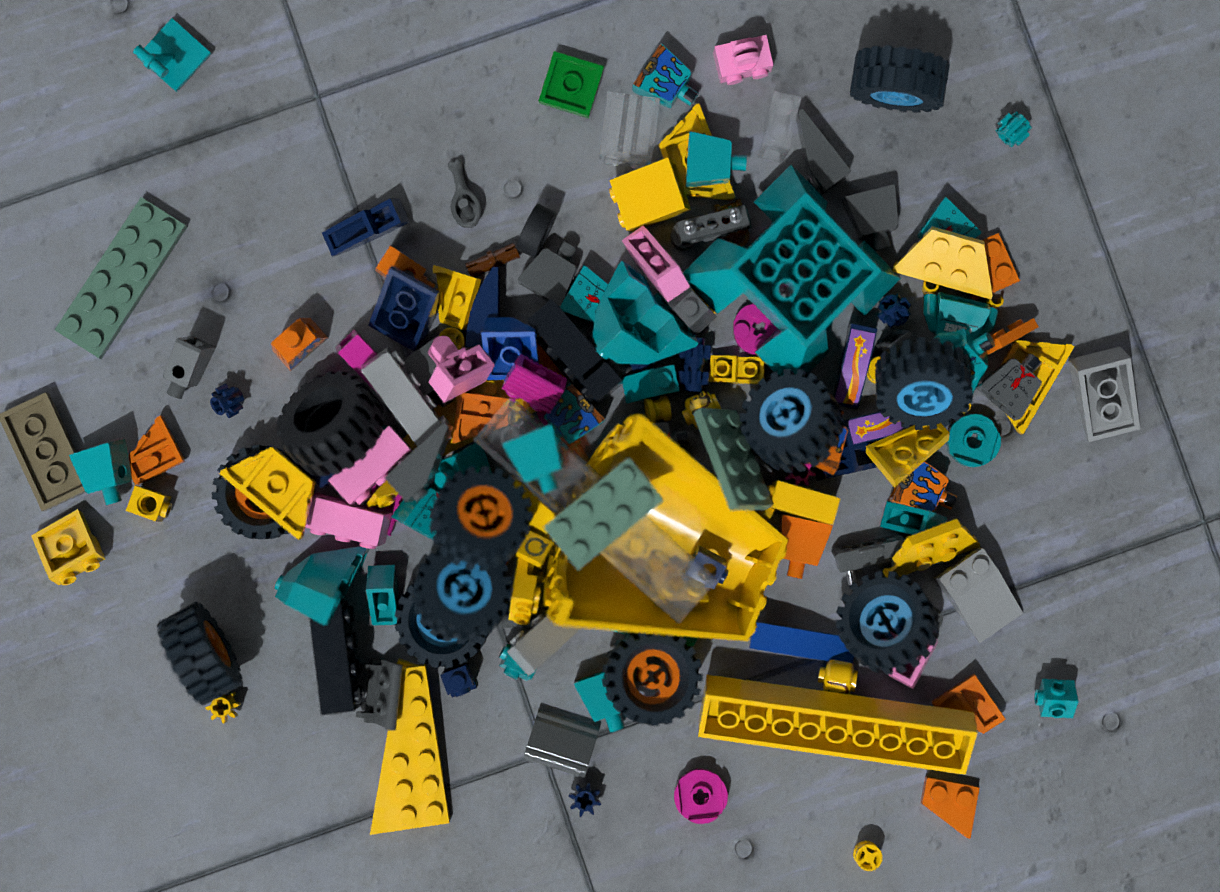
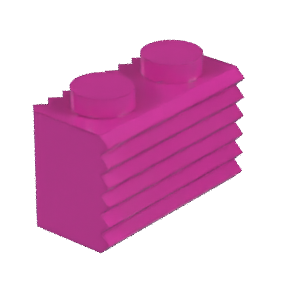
(534, 384)

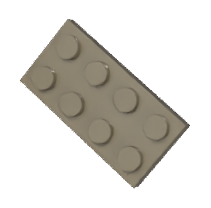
(43, 450)

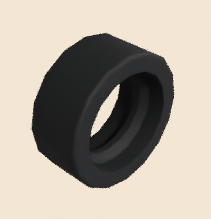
(536, 230)

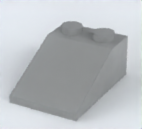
(1105, 393)
(979, 594)

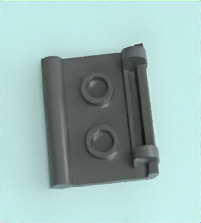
(382, 693)
(561, 743)

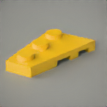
(905, 451)

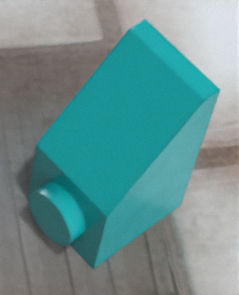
(650, 384)
(909, 519)
(382, 594)

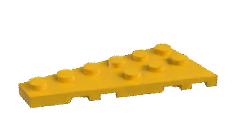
(411, 774)

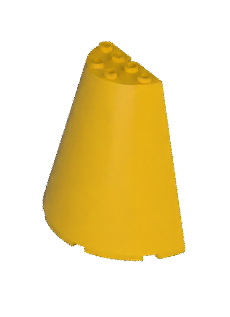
(692, 516)

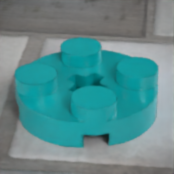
(986, 433)

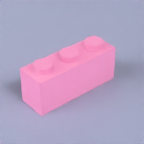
(655, 263)
(372, 470)
(348, 521)

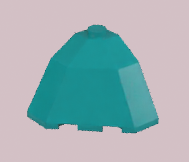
(635, 324)
(320, 582)

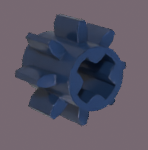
(894, 310)
(697, 354)
(693, 378)
(227, 400)
(589, 805)

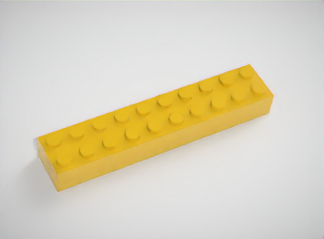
(837, 724)

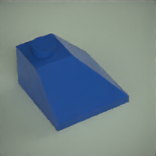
(504, 341)

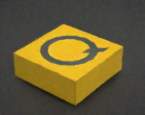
(534, 549)

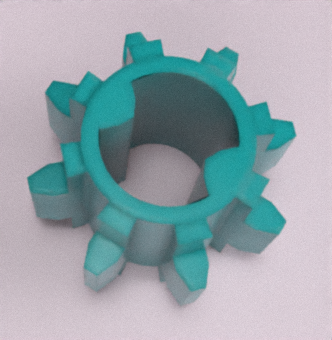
(1013, 129)

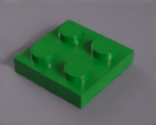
(571, 84)

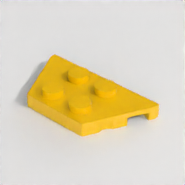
(676, 147)
(949, 262)
(1052, 359)
(275, 487)
(931, 547)

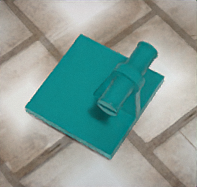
(173, 54)

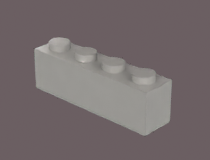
(402, 395)
(539, 643)

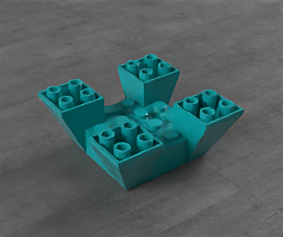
(800, 225)

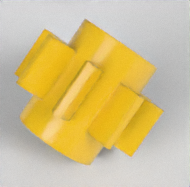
(220, 712)

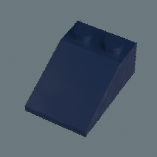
(404, 309)

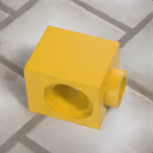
(138, 501)

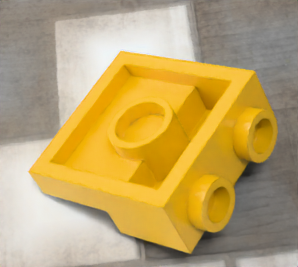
(68, 548)
(524, 594)

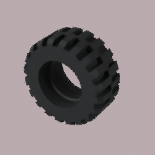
(330, 423)

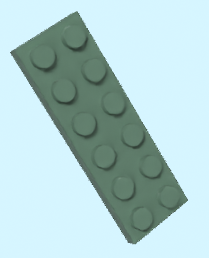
(121, 278)

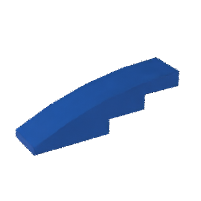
(799, 643)

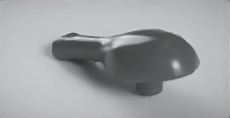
(464, 204)

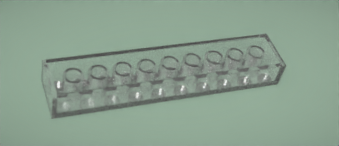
(641, 553)

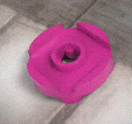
(744, 331)
(713, 804)

